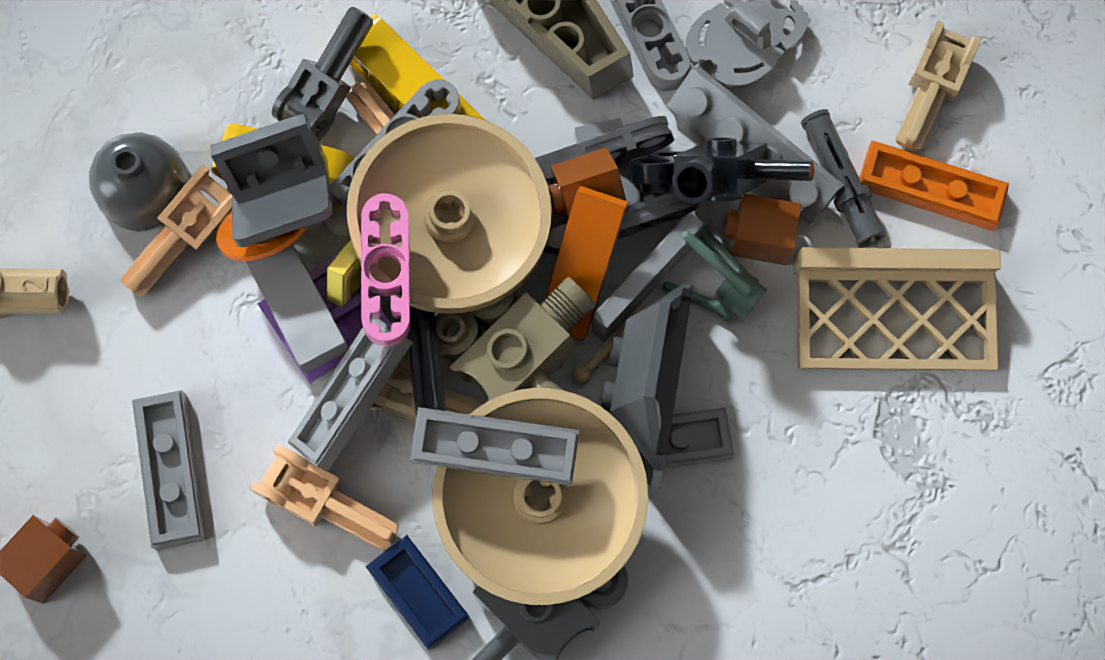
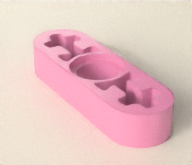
(399, 232)

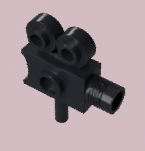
(715, 170)

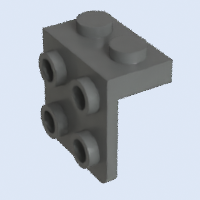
(274, 180)

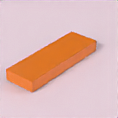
(933, 185)
(588, 247)

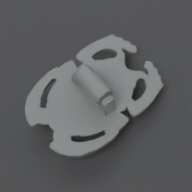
(745, 39)

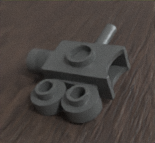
(545, 628)

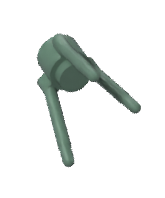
(739, 290)

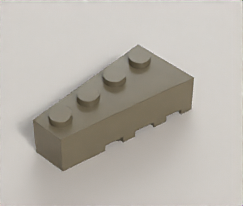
(575, 38)

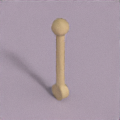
(582, 373)

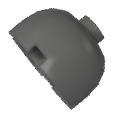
(136, 179)

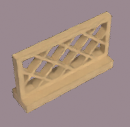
(906, 267)

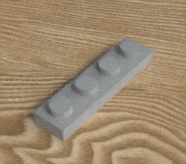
(719, 113)

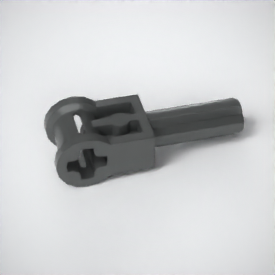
(318, 85)

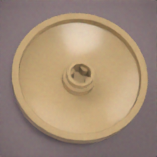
(471, 205)
(540, 537)

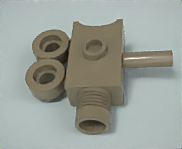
(521, 344)

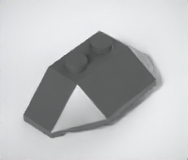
(649, 376)

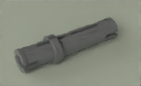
(853, 197)

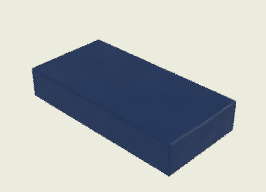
(418, 592)

